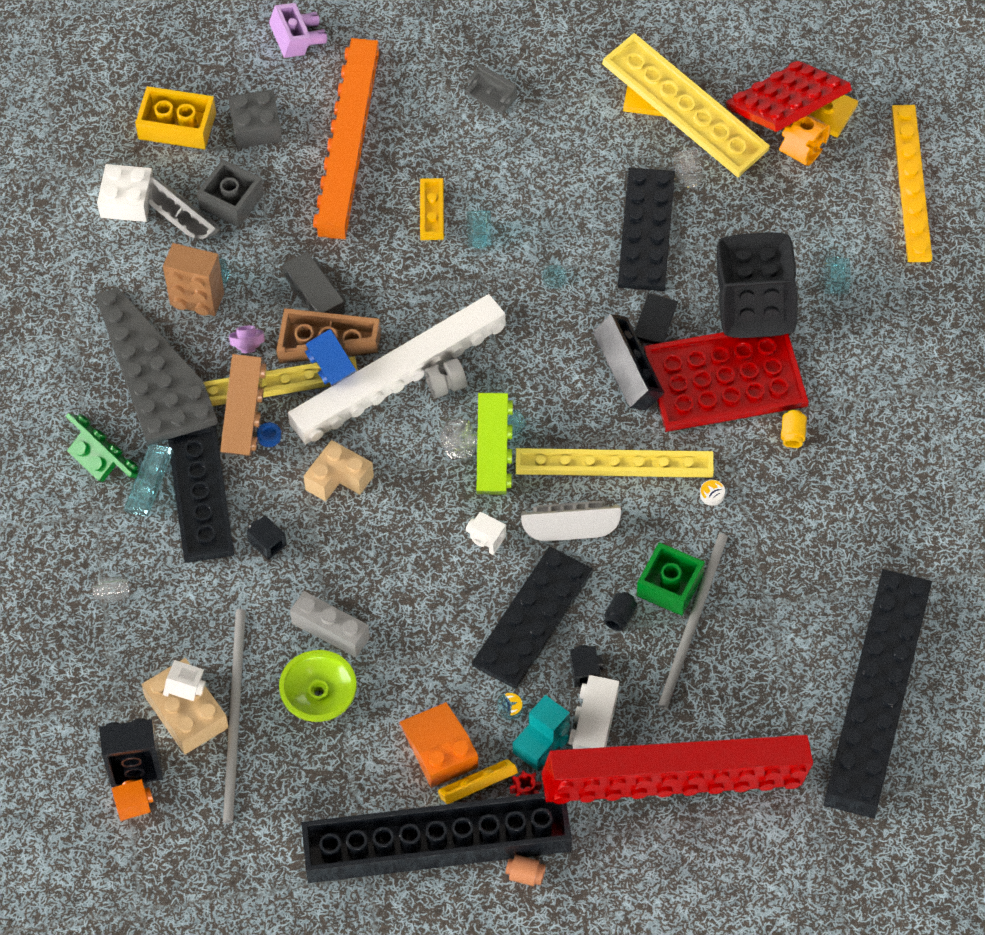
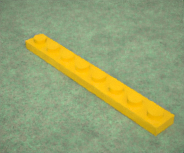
(911, 184)

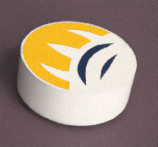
(712, 492)

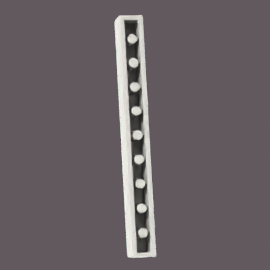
(396, 369)

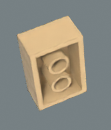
(186, 720)

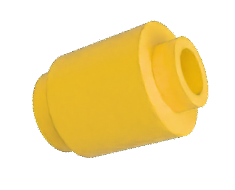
(793, 429)

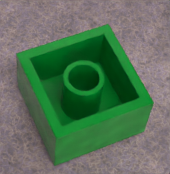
(670, 579)

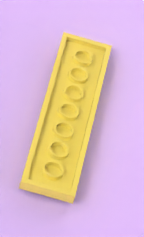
(686, 105)

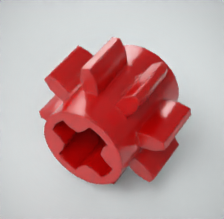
(523, 781)

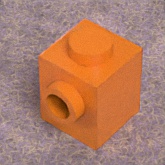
(132, 799)

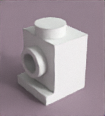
(486, 532)
(184, 681)

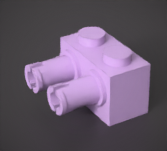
(291, 30)

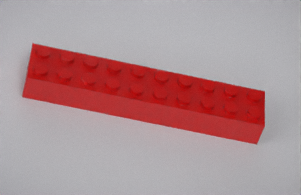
(676, 768)

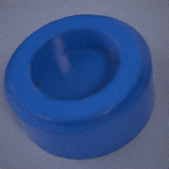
(269, 434)

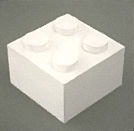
(125, 193)

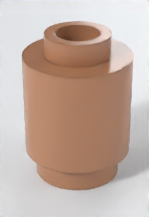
(525, 870)

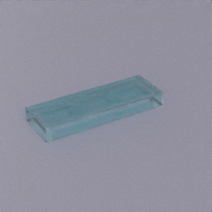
(148, 480)

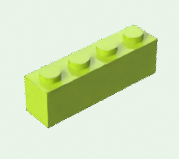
(492, 443)

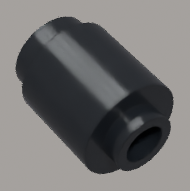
(620, 611)

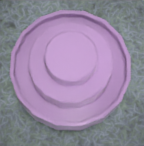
(246, 338)

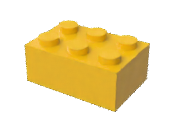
(175, 117)

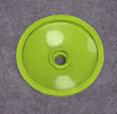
(317, 672)

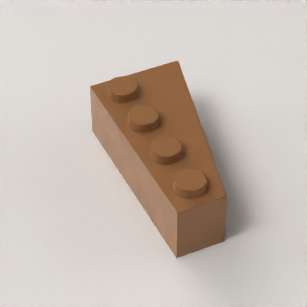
(298, 327)
(242, 405)

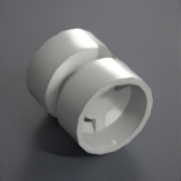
(444, 378)

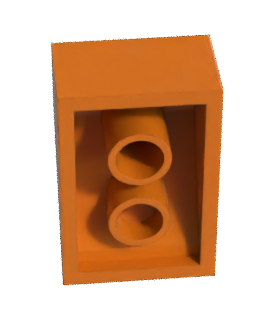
(440, 744)

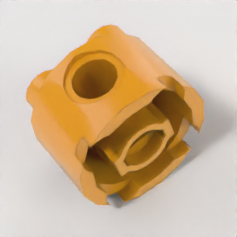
(804, 139)

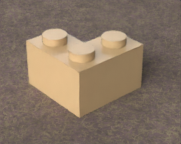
(335, 467)

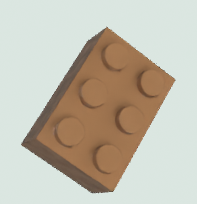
(193, 279)

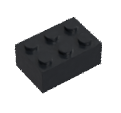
(131, 751)

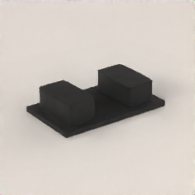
(655, 319)

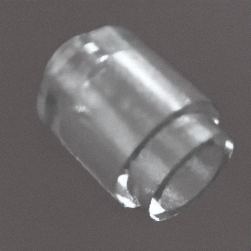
(110, 589)

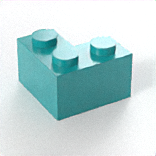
(546, 731)

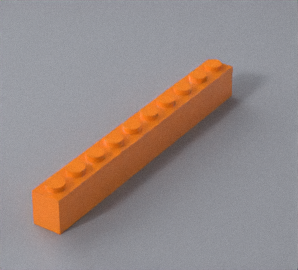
(347, 139)

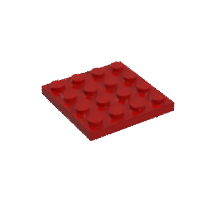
(788, 96)

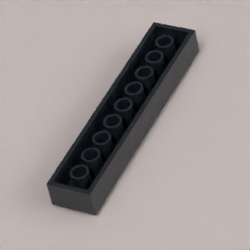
(877, 694)
(434, 837)

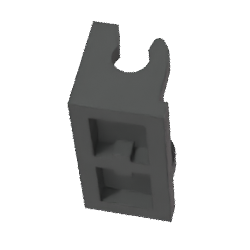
(491, 89)

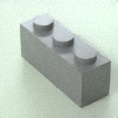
(330, 624)

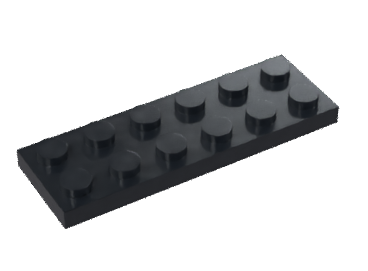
(646, 229)
(201, 496)
(532, 617)

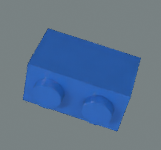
(330, 358)

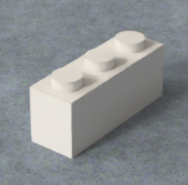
(595, 714)

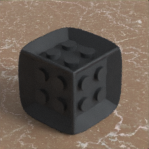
(757, 285)

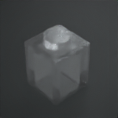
(687, 168)

